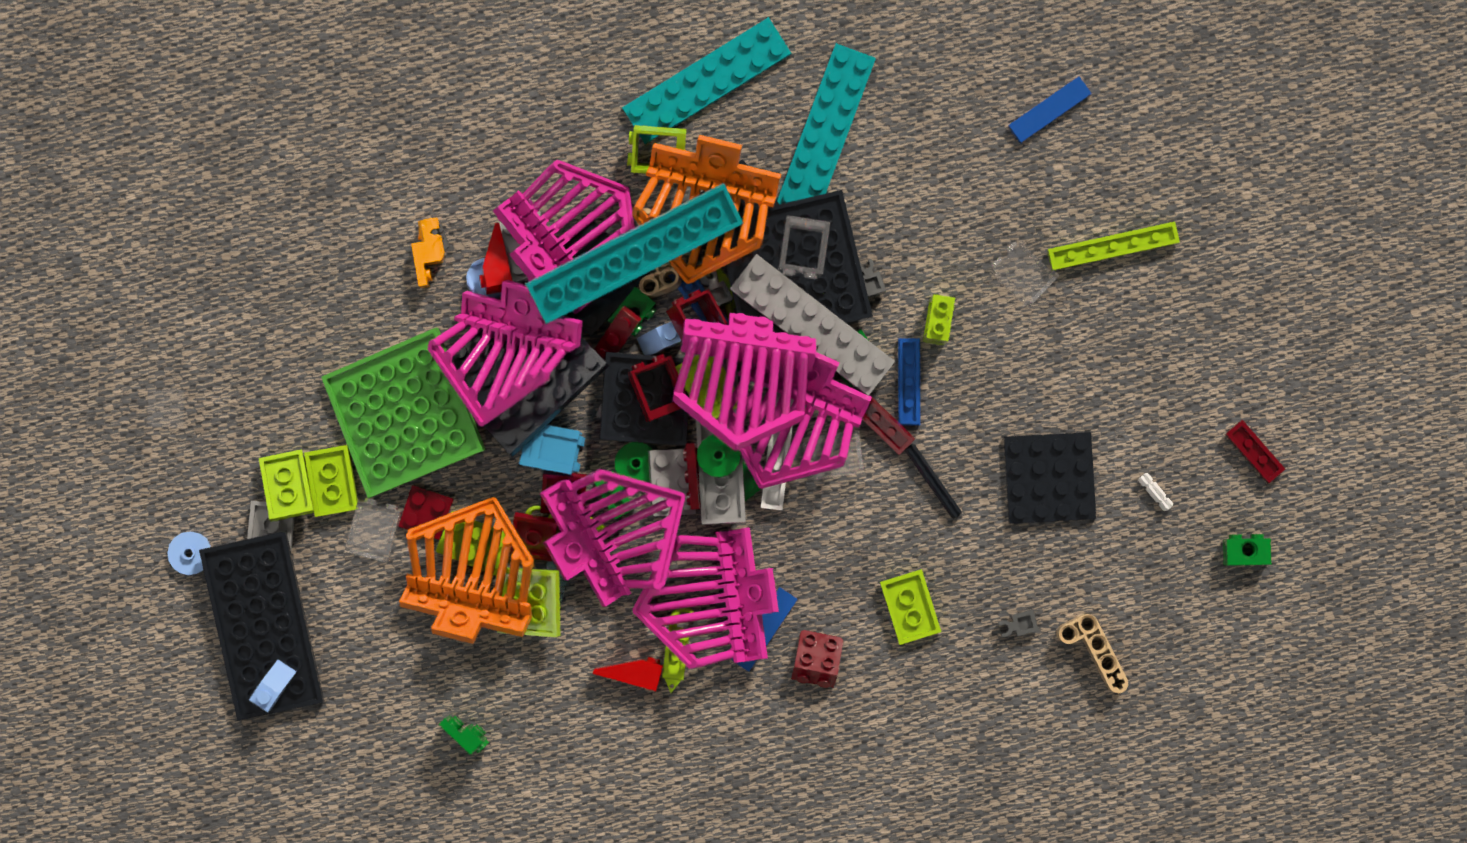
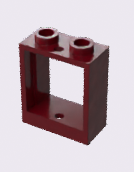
(707, 304)
(673, 374)

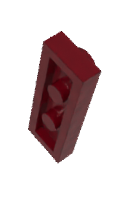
(618, 332)
(887, 427)
(1255, 451)
(692, 476)

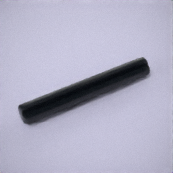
(933, 481)

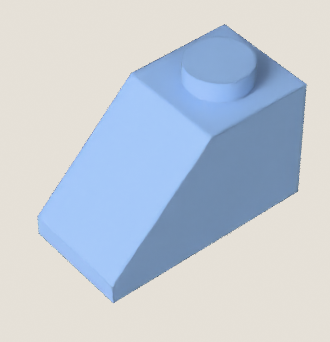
(659, 339)
(272, 686)

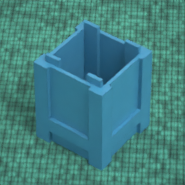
(553, 450)

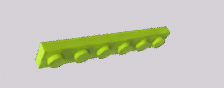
(1113, 246)

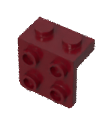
(817, 659)

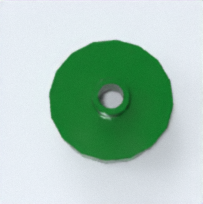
(625, 457)
(717, 467)

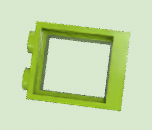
(634, 140)
(937, 323)

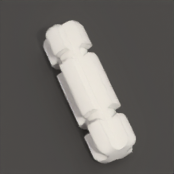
(1155, 492)

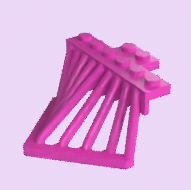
(539, 247)
(509, 318)
(749, 341)
(821, 394)
(582, 547)
(746, 595)

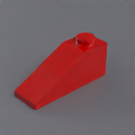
(496, 264)
(638, 672)

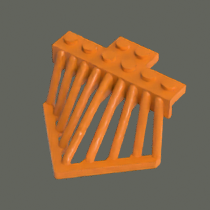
(708, 167)
(464, 609)

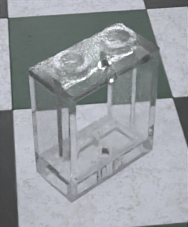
(810, 225)

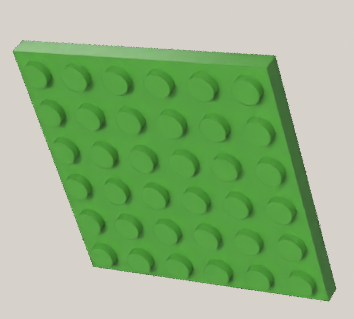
(401, 415)

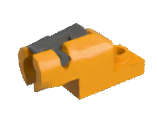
(430, 249)

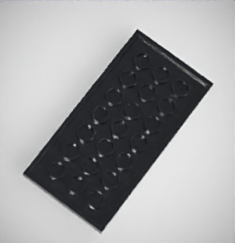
(260, 620)

